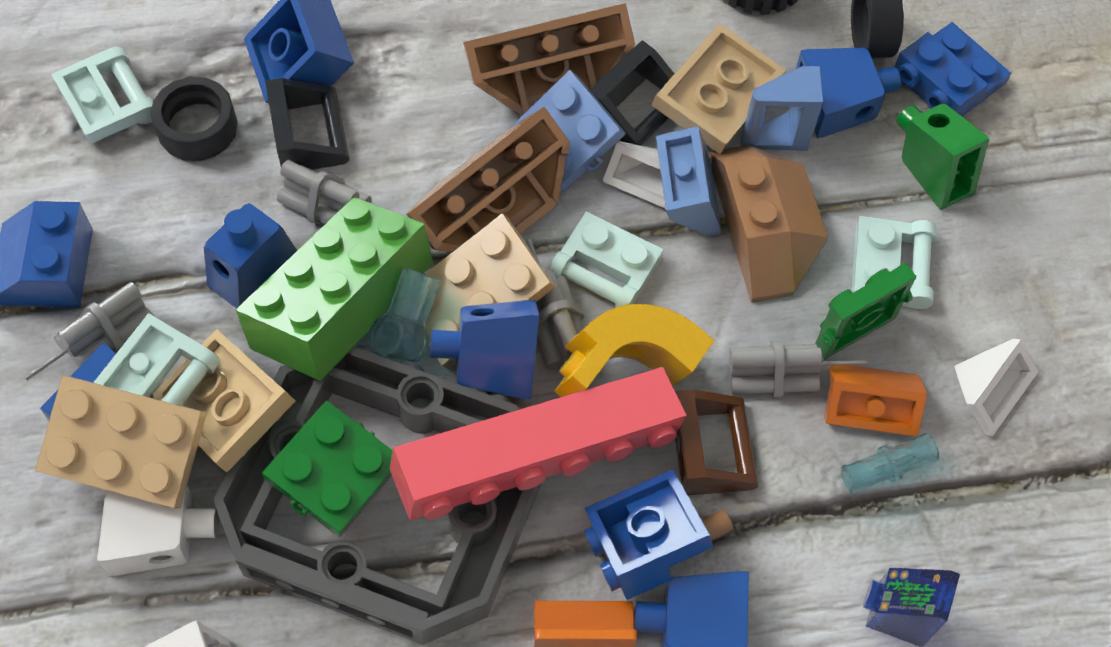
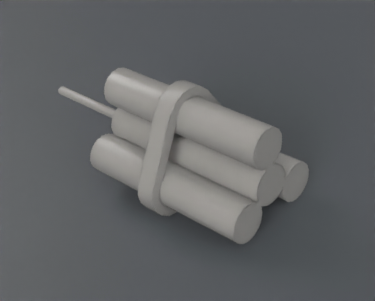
(315, 193)
(558, 319)
(100, 323)
(778, 368)

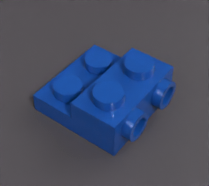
(950, 70)
(645, 533)

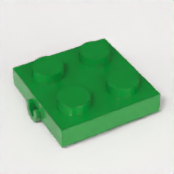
(865, 310)
(331, 468)

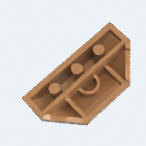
(529, 61)
(511, 176)
(769, 218)

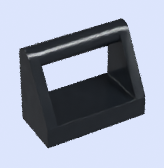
(630, 72)
(291, 94)

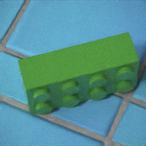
(333, 287)

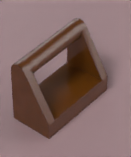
(689, 449)

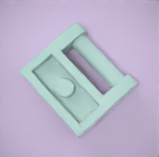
(92, 99)
(879, 247)
(611, 252)
(151, 355)

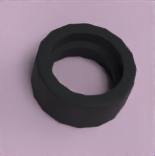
(877, 26)
(186, 93)

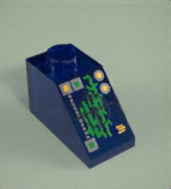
(911, 603)

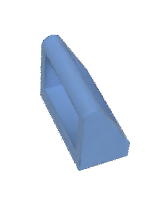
(794, 129)
(688, 181)

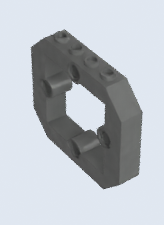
(483, 550)

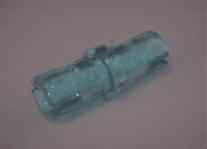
(890, 463)

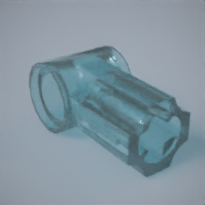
(402, 330)

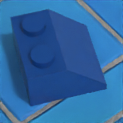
(299, 43)
(44, 255)

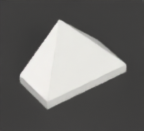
(636, 172)
(995, 382)

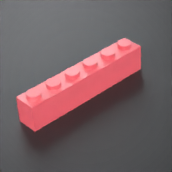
(535, 443)

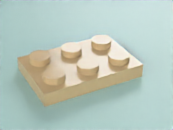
(716, 87)
(485, 270)
(237, 399)
(121, 441)

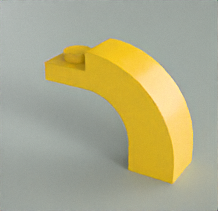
(634, 332)

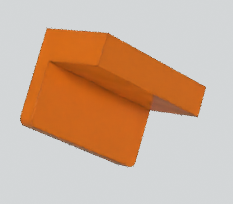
(875, 399)
(584, 624)

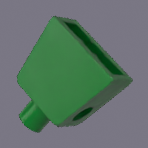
(942, 152)

